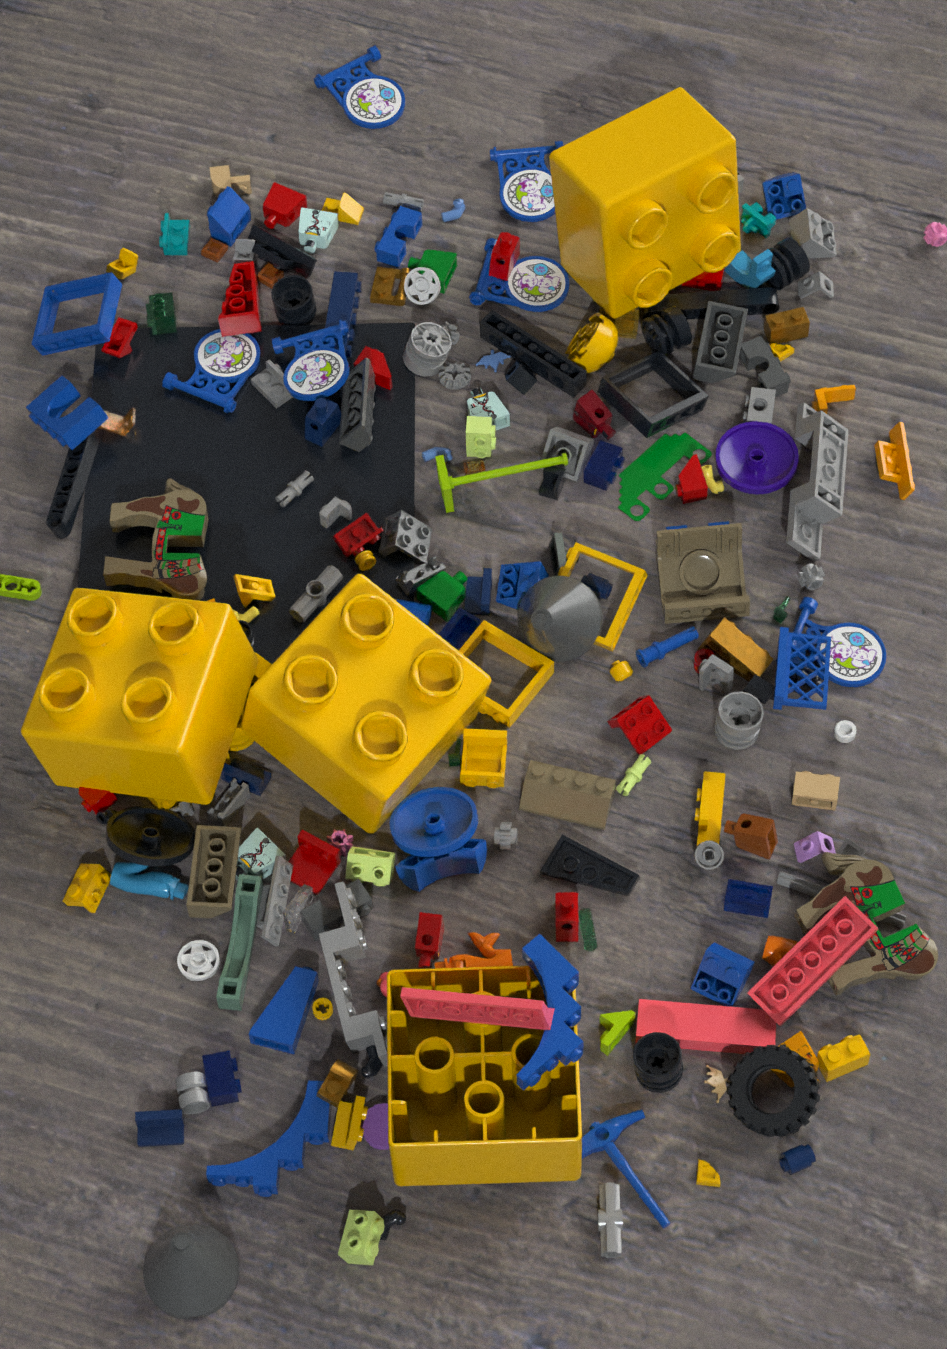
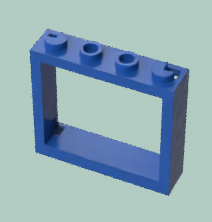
(50, 343)

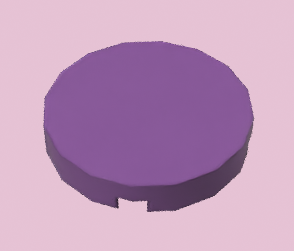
(376, 1126)

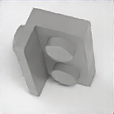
(271, 384)
(717, 673)

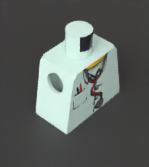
(316, 229)
(488, 406)
(257, 855)

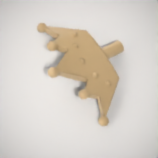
(717, 1081)

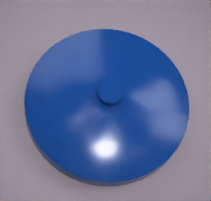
(433, 821)

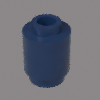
(599, 585)
(797, 1159)

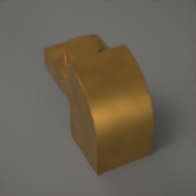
(337, 1082)

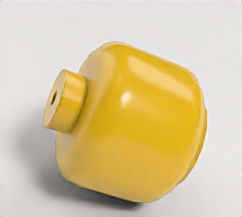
(621, 670)

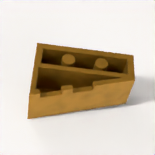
(737, 650)

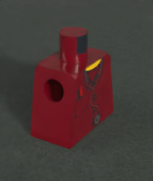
(593, 416)

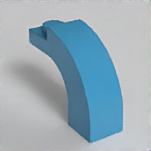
(751, 272)

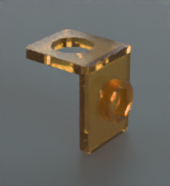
(119, 424)

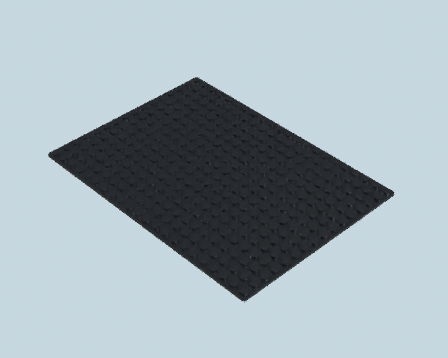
(240, 468)

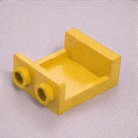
(483, 758)

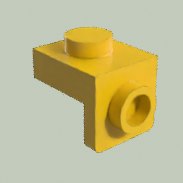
(124, 265)

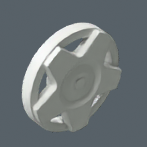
(422, 285)
(198, 960)

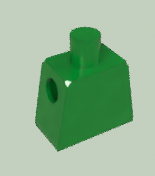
(440, 262)
(443, 593)

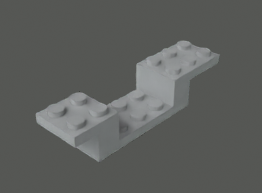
(823, 496)
(341, 947)

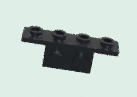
(280, 253)

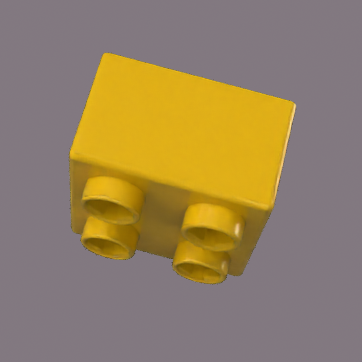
(647, 202)
(141, 695)
(364, 703)
(457, 1091)

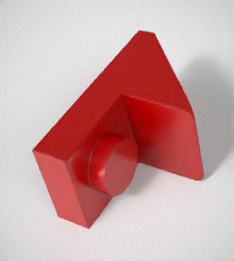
(120, 338)

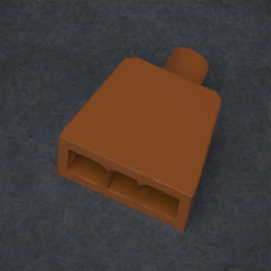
(753, 834)

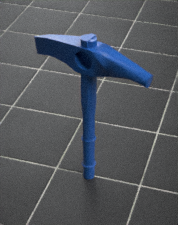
(602, 1138)

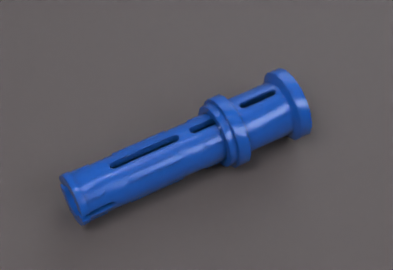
(659, 649)

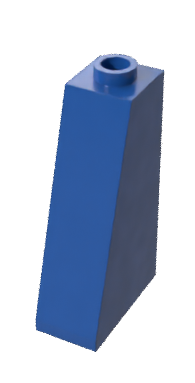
(286, 1014)

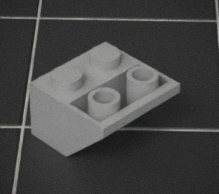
(813, 234)

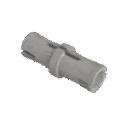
(403, 200)
(294, 488)

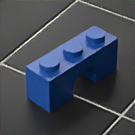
(403, 224)

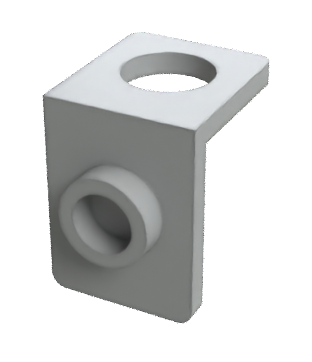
(814, 283)

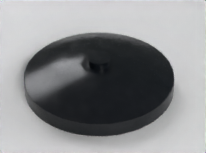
(150, 836)

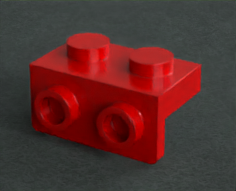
(357, 534)

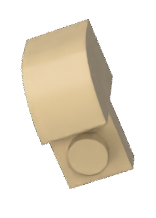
(221, 179)

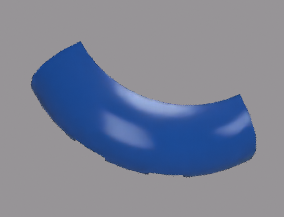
(419, 871)

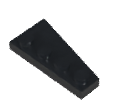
(586, 867)

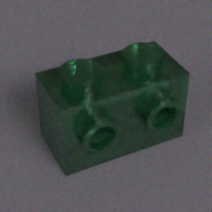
(161, 313)

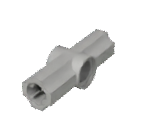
(323, 585)
(610, 1220)

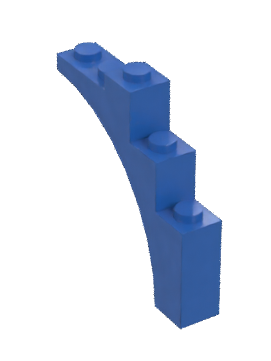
(556, 979)
(287, 1152)

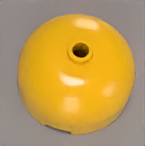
(594, 343)

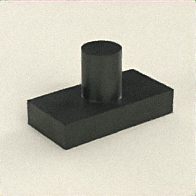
(557, 552)

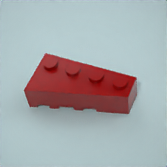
(241, 306)

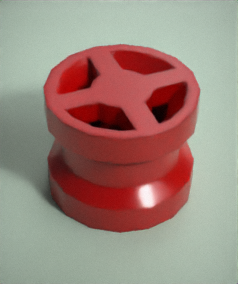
(699, 656)

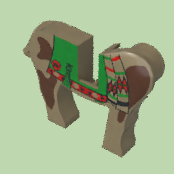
(178, 521)
(876, 894)

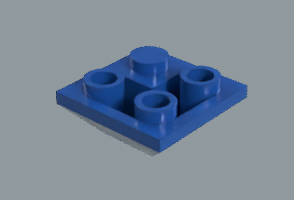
(784, 195)

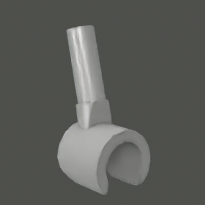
(185, 809)

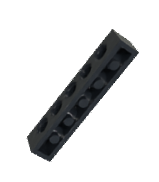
(533, 353)

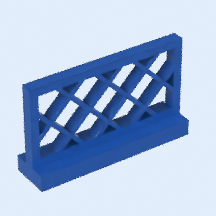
(783, 670)

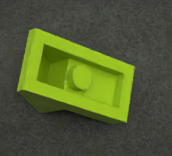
(617, 1026)

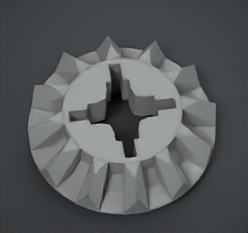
(461, 380)

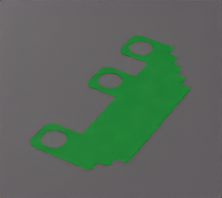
(650, 466)

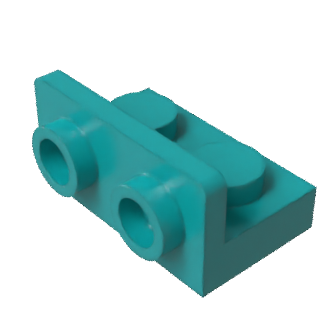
(175, 236)

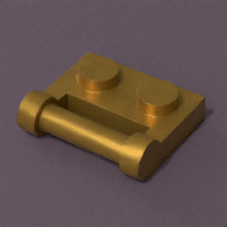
(384, 285)

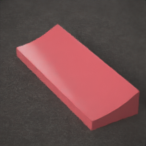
(812, 961)
(477, 1008)
(707, 1026)

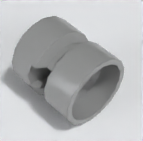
(709, 855)
(192, 1092)

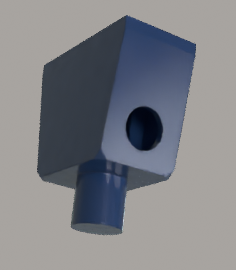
(322, 421)

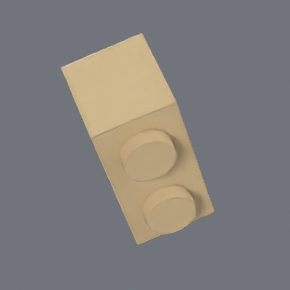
(815, 790)

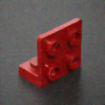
(641, 723)
(313, 862)

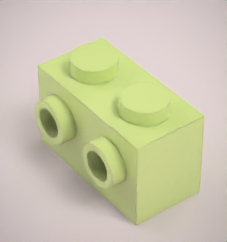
(480, 437)
(370, 866)
(361, 1237)

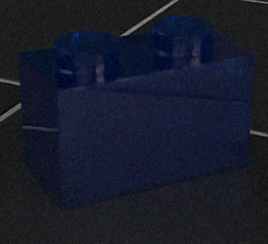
(603, 465)
(220, 1078)

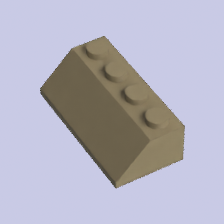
(567, 794)
(213, 871)

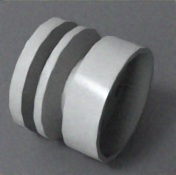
(427, 349)
(738, 720)

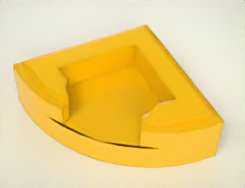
(781, 351)
(707, 1175)

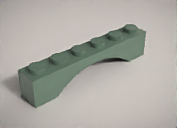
(237, 963)

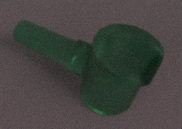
(780, 615)
(454, 758)

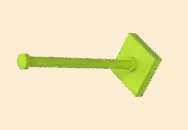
(447, 482)

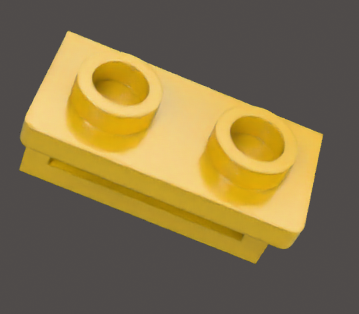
(88, 887)
(348, 1122)

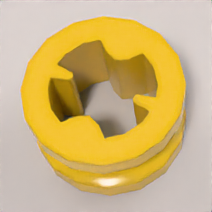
(365, 560)
(318, 1014)

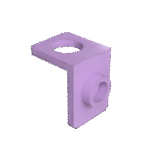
(812, 846)

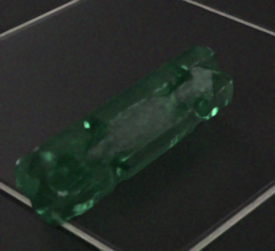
(587, 929)

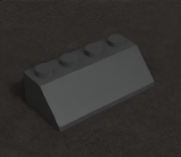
(720, 342)
(358, 407)

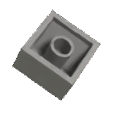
(574, 445)

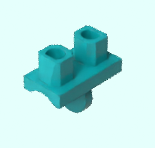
(755, 221)

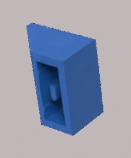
(228, 217)
(516, 581)
(722, 975)

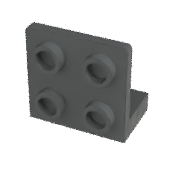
(407, 535)

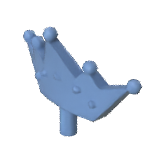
(493, 360)

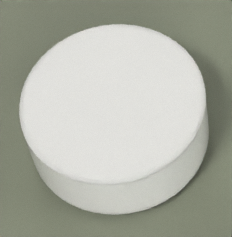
(845, 731)

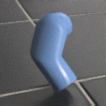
(456, 211)
(436, 451)

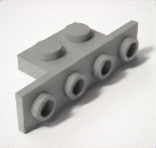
(274, 902)

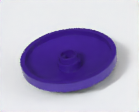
(756, 457)

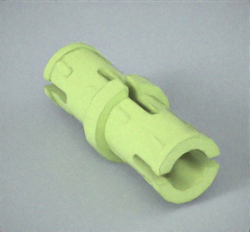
(633, 775)

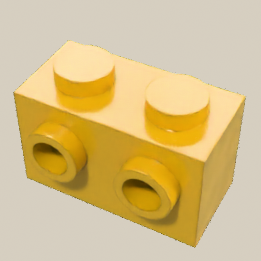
(843, 1057)

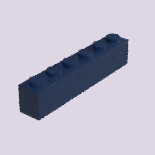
(343, 304)

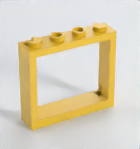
(630, 596)
(521, 652)

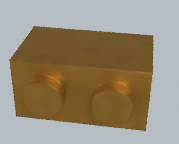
(786, 326)

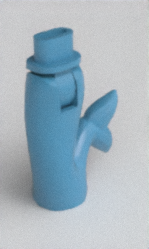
(157, 884)

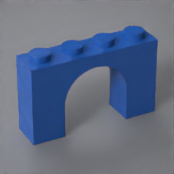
(73, 427)

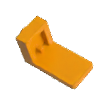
(834, 394)

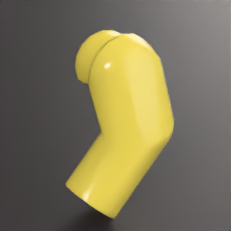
(715, 487)
(249, 615)

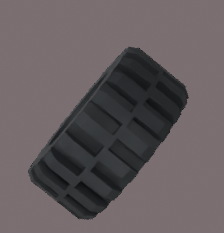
(742, 1085)

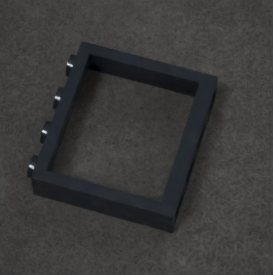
(648, 426)

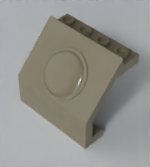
(701, 573)

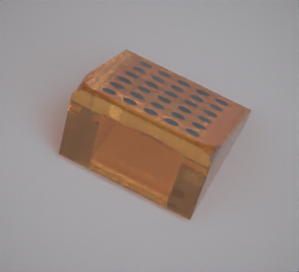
(474, 467)

